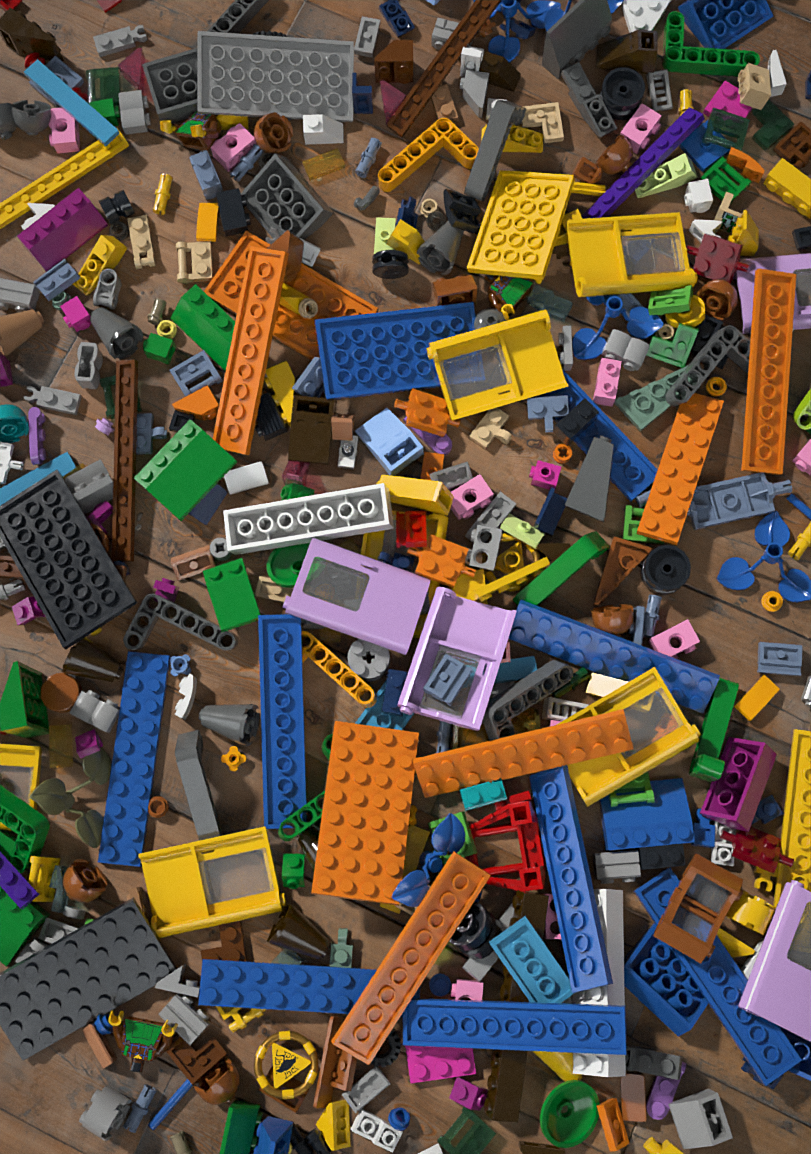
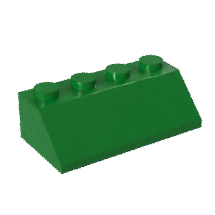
(205, 324)
(240, 1128)

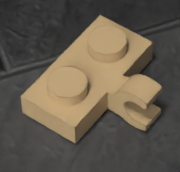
(491, 427)

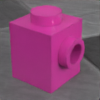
(76, 314)
(544, 475)

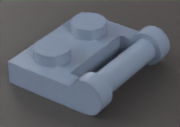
(192, 370)

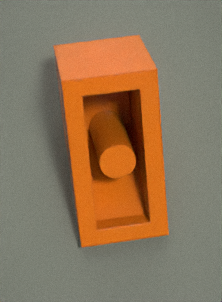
(199, 403)

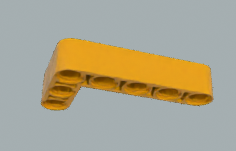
(426, 151)
(342, 676)

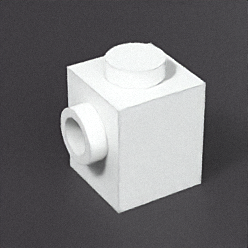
(698, 196)

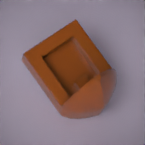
(587, 171)

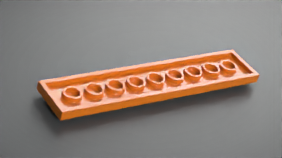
(250, 349)
(768, 372)
(524, 753)
(410, 958)

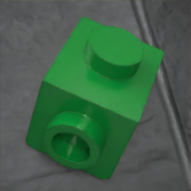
(295, 490)
(293, 870)

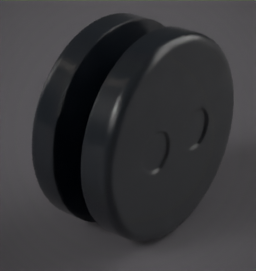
(390, 264)

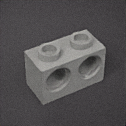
(490, 548)

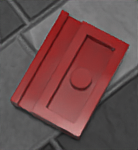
(411, 529)

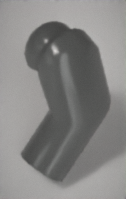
(363, 203)

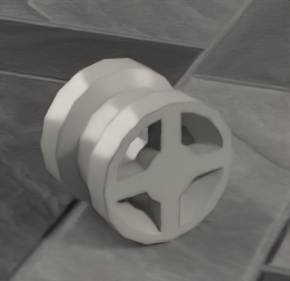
(223, 554)

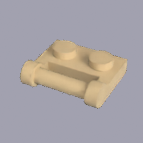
(201, 261)

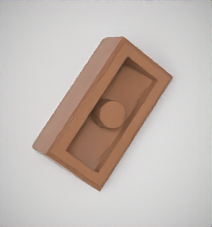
(192, 562)
(99, 1045)

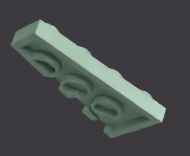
(649, 402)

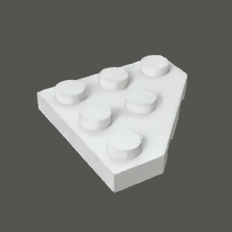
(643, 13)

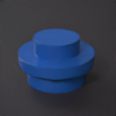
(440, 984)
(103, 1025)
(399, 1118)

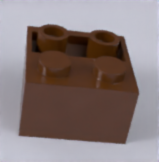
(395, 63)

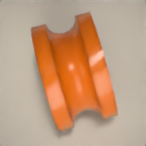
(557, 458)

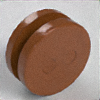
(60, 692)

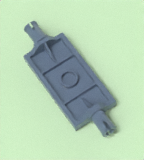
(734, 500)

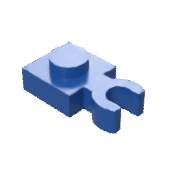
(703, 832)

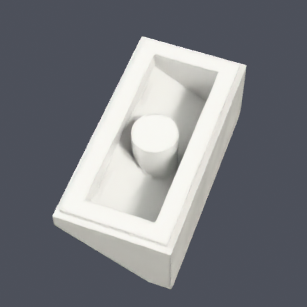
(246, 478)

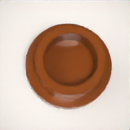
(158, 807)

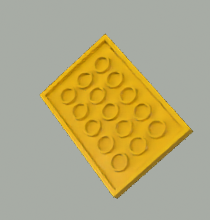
(521, 224)

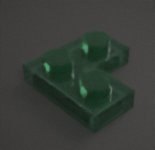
(775, 125)

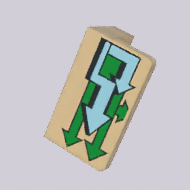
(727, 215)

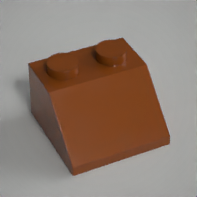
(294, 246)
(455, 290)

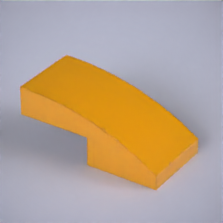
(207, 222)
(756, 697)

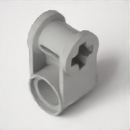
(106, 293)

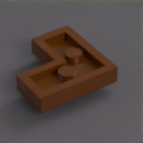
(232, 944)
(196, 1063)

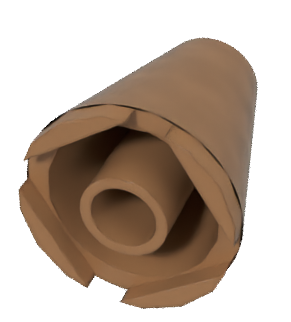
(17, 329)

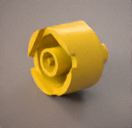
(752, 913)

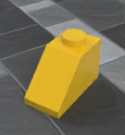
(406, 239)

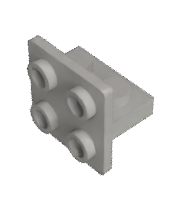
(91, 485)

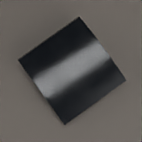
(462, 211)
(706, 331)

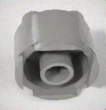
(377, 667)
(105, 1113)

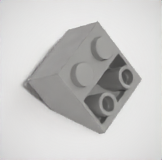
(700, 1120)

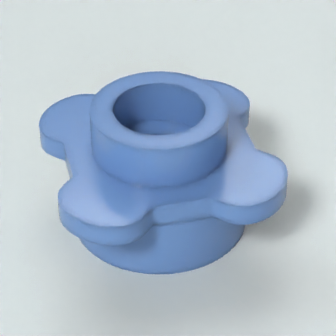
(175, 661)

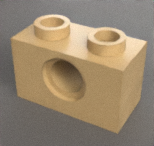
(754, 86)

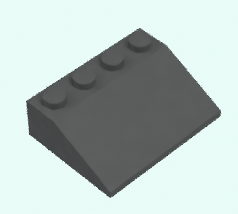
(575, 35)
(173, 85)
(285, 200)

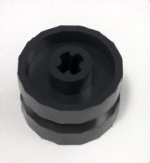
(622, 92)
(674, 561)
(475, 932)

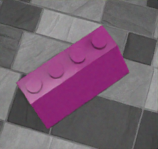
(62, 230)
(739, 790)

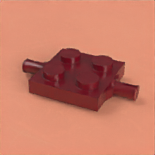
(717, 258)
(757, 849)

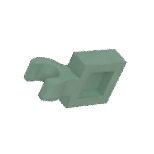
(341, 953)

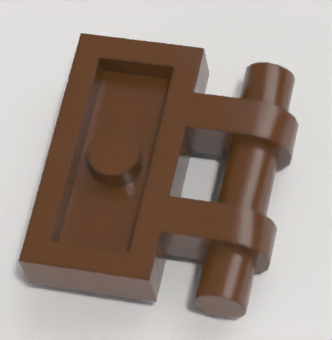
(793, 142)

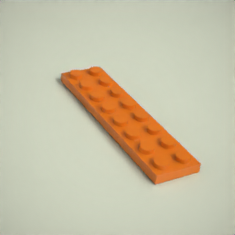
(680, 469)

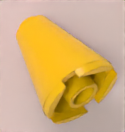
(560, 1063)

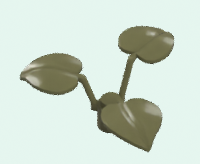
(53, 799)

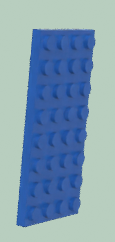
(386, 349)

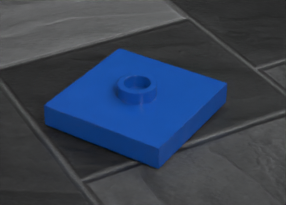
(700, 153)

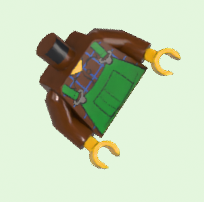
(196, 132)
(508, 292)
(141, 1038)

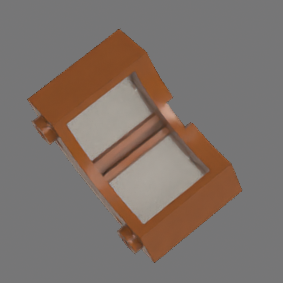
(698, 908)

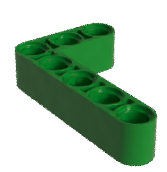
(700, 55)
(584, 550)
(705, 760)
(311, 808)
(28, 824)

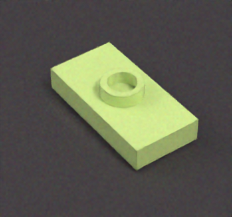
(383, 231)
(522, 530)

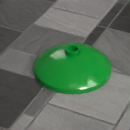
(285, 564)
(569, 1113)

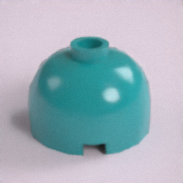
(12, 423)

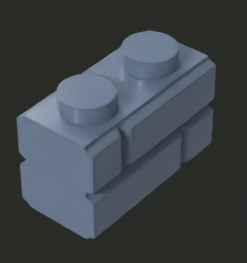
(206, 174)

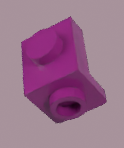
(100, 514)
(166, 589)
(27, 610)
(88, 743)
(468, 1094)

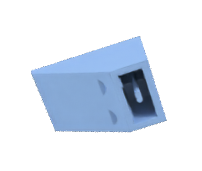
(390, 441)

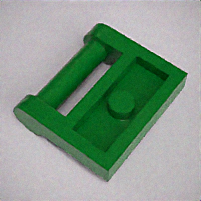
(721, 184)

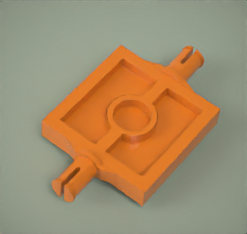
(427, 412)
(441, 561)

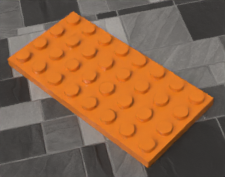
(289, 327)
(365, 813)

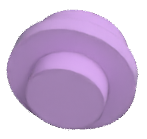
(104, 426)

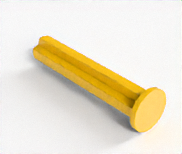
(588, 189)

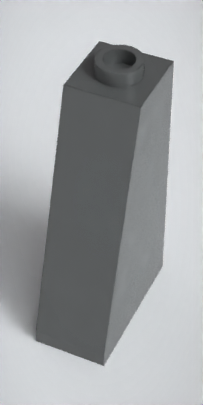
(592, 484)

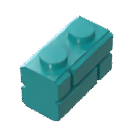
(483, 794)

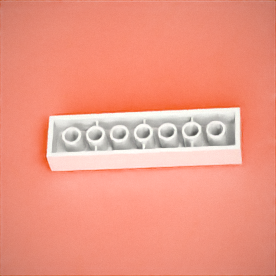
(315, 516)
(610, 912)

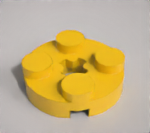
(691, 318)

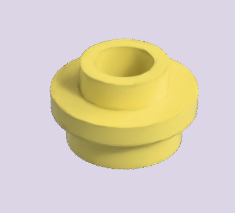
(164, 325)

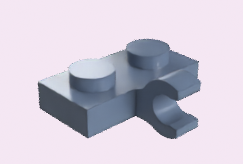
(547, 409)
(147, 433)

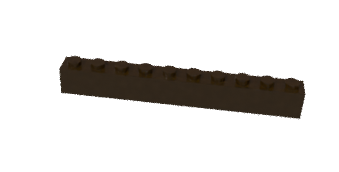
(509, 1066)

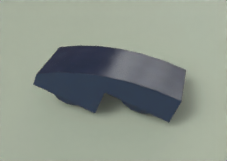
(396, 17)

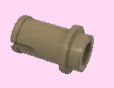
(155, 316)
(180, 1143)

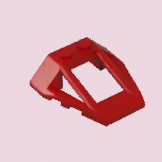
(533, 864)

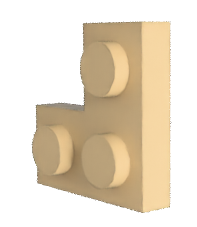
(546, 116)

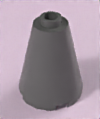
(441, 249)
(116, 333)
(233, 721)

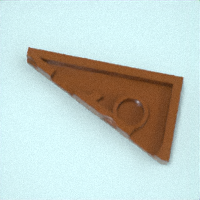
(620, 562)

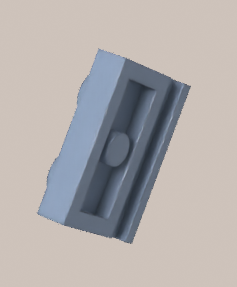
(56, 280)
(311, 380)
(779, 659)
(447, 679)

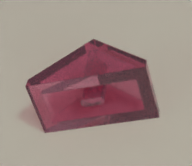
(132, 69)
(391, 99)
(296, 473)

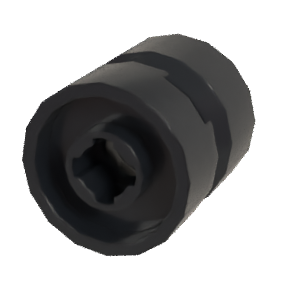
(116, 207)

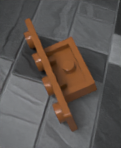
(336, 1067)

